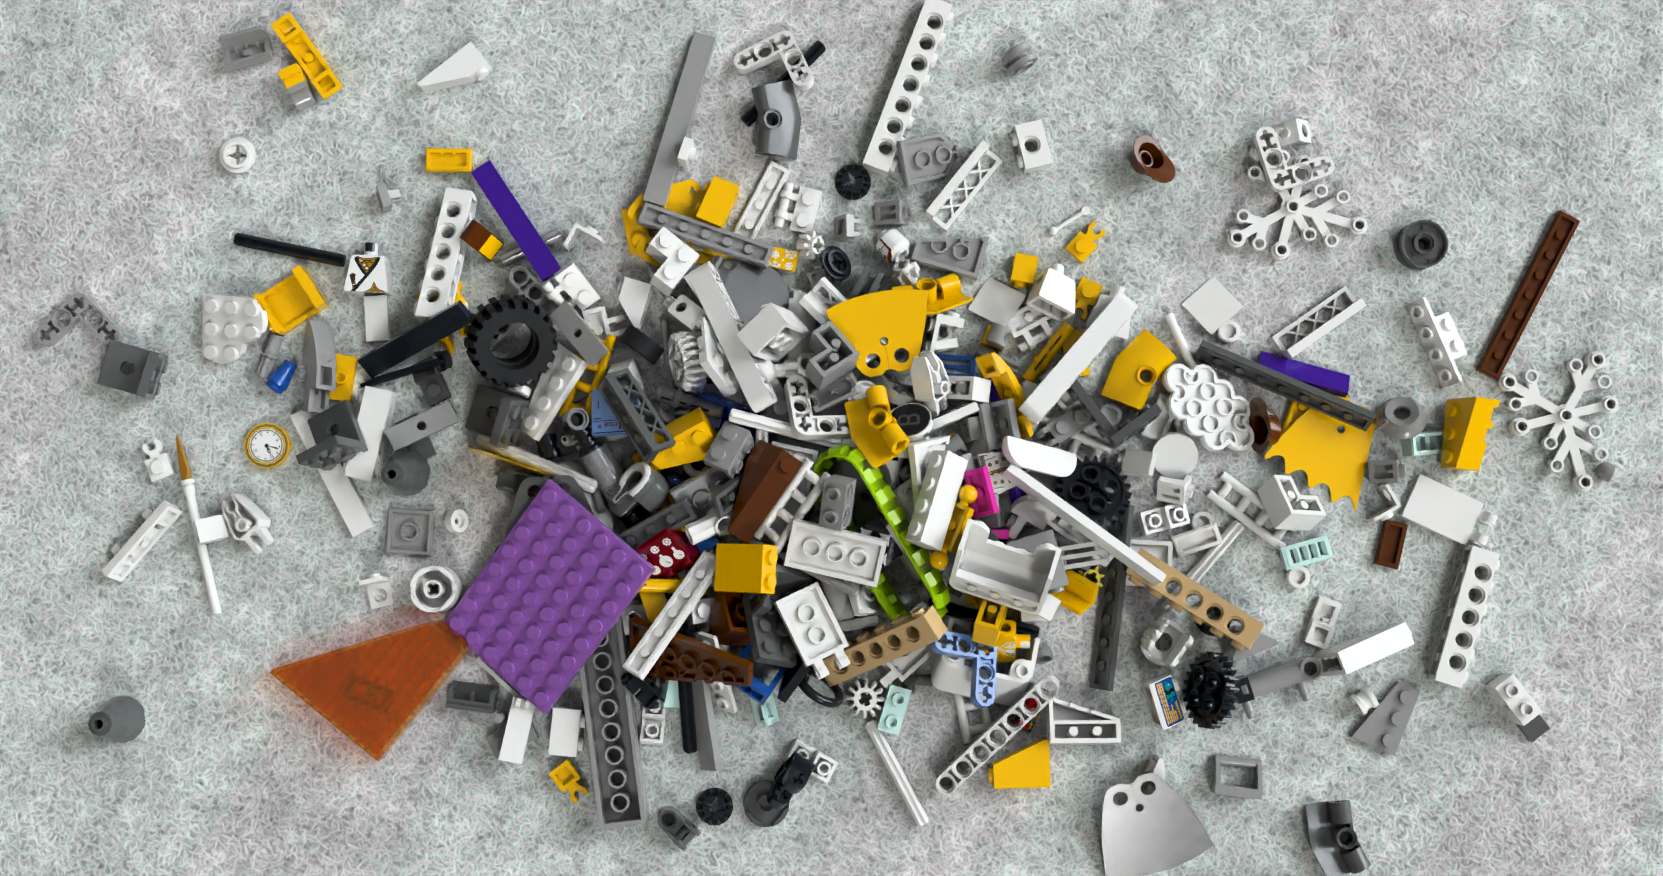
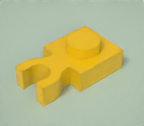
(1084, 244)
(1086, 295)
(567, 777)

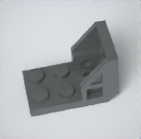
(766, 629)

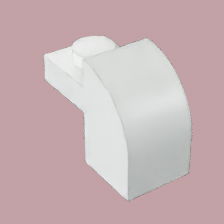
(1028, 510)

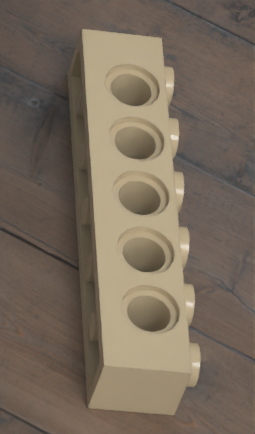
(1250, 628)
(887, 643)

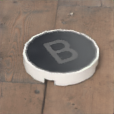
(913, 420)

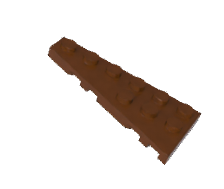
(693, 660)

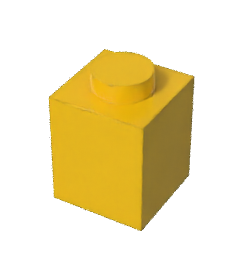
(1023, 270)

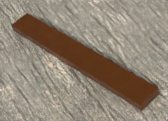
(1527, 295)

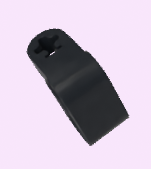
(789, 780)

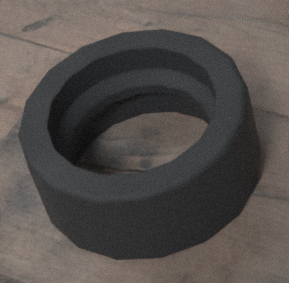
(642, 344)

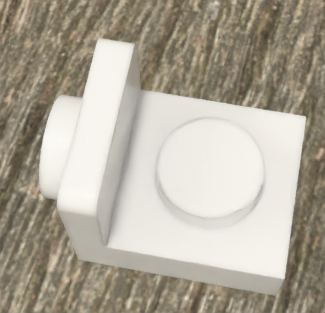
(1174, 490)

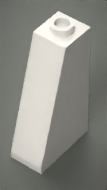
(1364, 649)

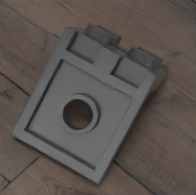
(146, 373)
(511, 413)
(337, 448)

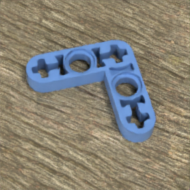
(978, 658)

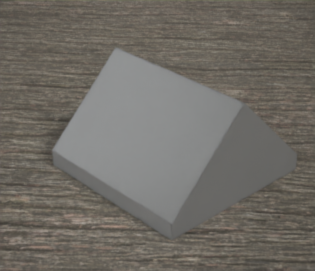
(1262, 643)

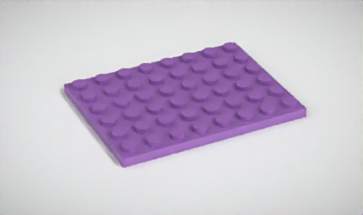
(549, 596)

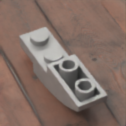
(321, 366)

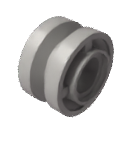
(1019, 58)

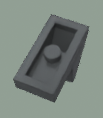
(431, 384)
(725, 496)

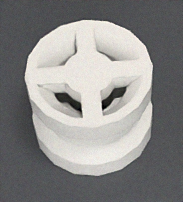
(1363, 700)

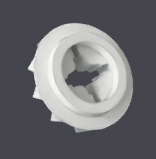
(231, 148)

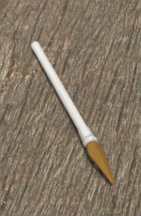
(190, 492)

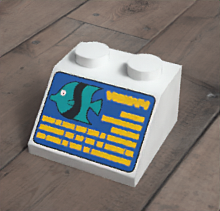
(1163, 701)

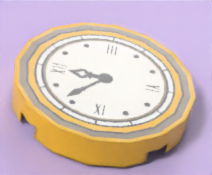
(267, 445)

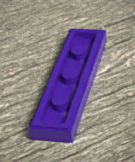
(1321, 378)

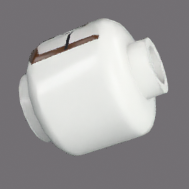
(892, 245)

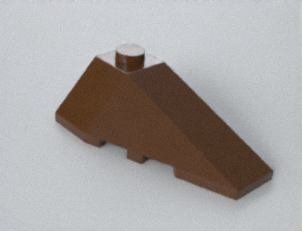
(763, 482)
(729, 619)

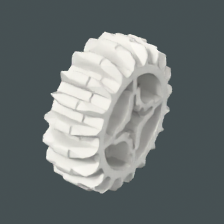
(684, 361)

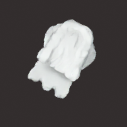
(1179, 642)

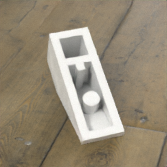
(460, 69)

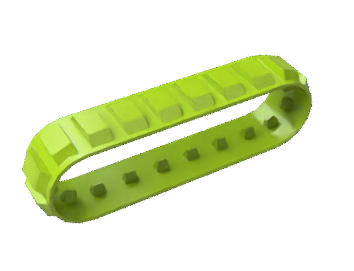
(898, 522)

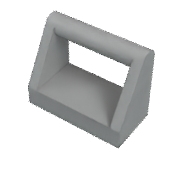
(1237, 790)

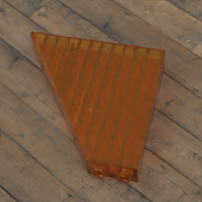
(377, 684)

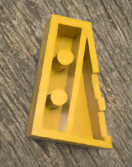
(1465, 432)
(692, 437)

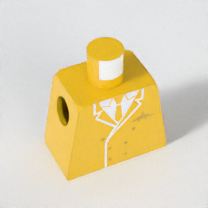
(1008, 642)

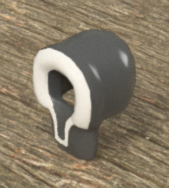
(641, 485)

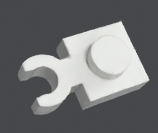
(159, 464)

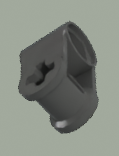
(678, 828)

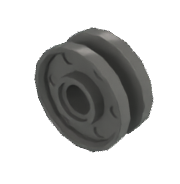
(1434, 242)
(866, 284)

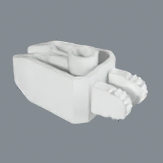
(930, 382)
(247, 521)

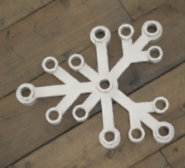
(1318, 215)
(1571, 442)

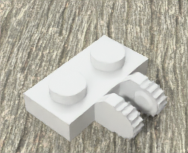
(598, 320)

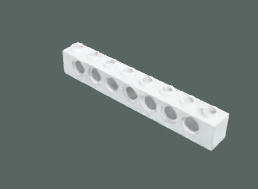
(931, 11)

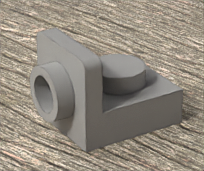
(892, 213)
(1385, 471)

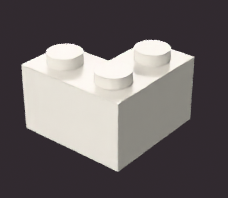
(675, 260)
(1287, 507)

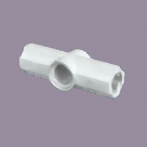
(707, 527)

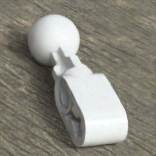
(785, 369)

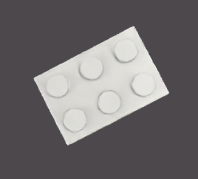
(772, 332)

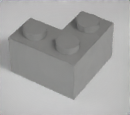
(833, 356)

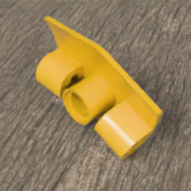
(943, 293)
(1124, 380)
(875, 440)

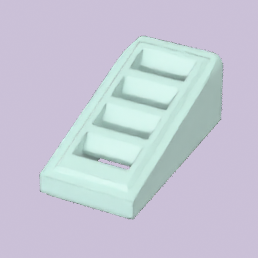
(1412, 446)
(1319, 546)

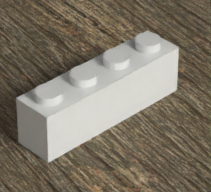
(373, 419)
(936, 500)

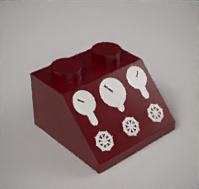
(669, 553)

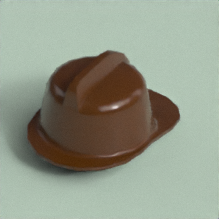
(1151, 160)
(1265, 425)

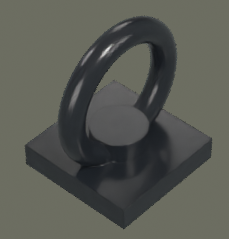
(799, 677)

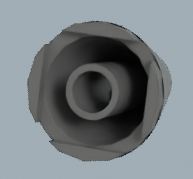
(406, 473)
(118, 719)

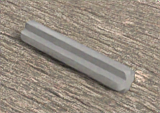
(516, 254)

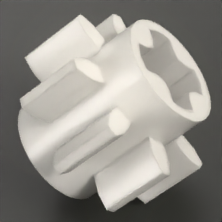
(810, 245)
(905, 272)

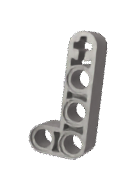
(526, 290)

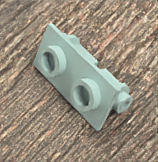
(894, 709)
(766, 713)

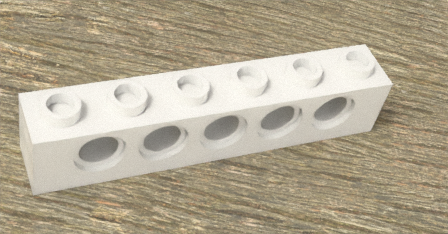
(452, 201)
(1453, 623)

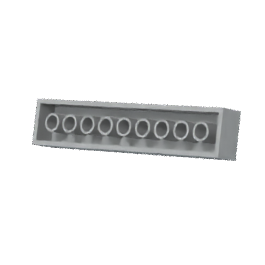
(613, 735)

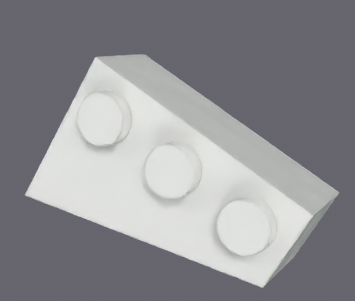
(1080, 726)

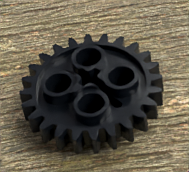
(1104, 476)
(1210, 690)

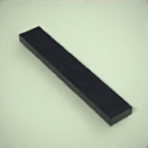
(416, 339)

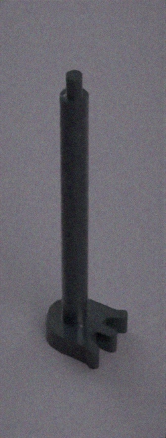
(443, 360)

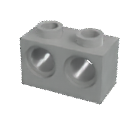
(837, 502)

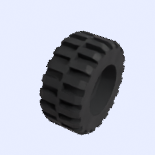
(526, 364)

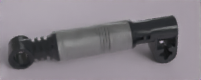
(599, 462)

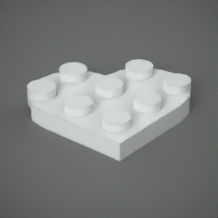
(230, 325)

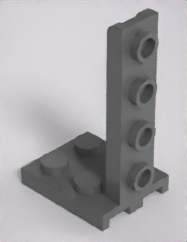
(1104, 427)

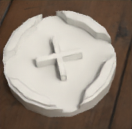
(1176, 455)

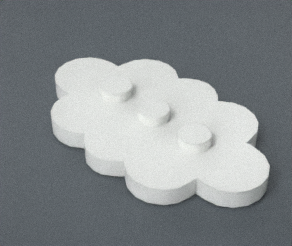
(1208, 407)

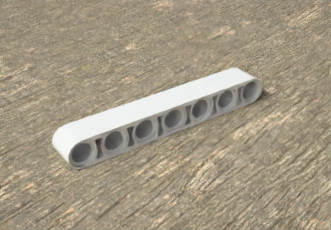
(726, 326)
(1078, 358)
(991, 744)

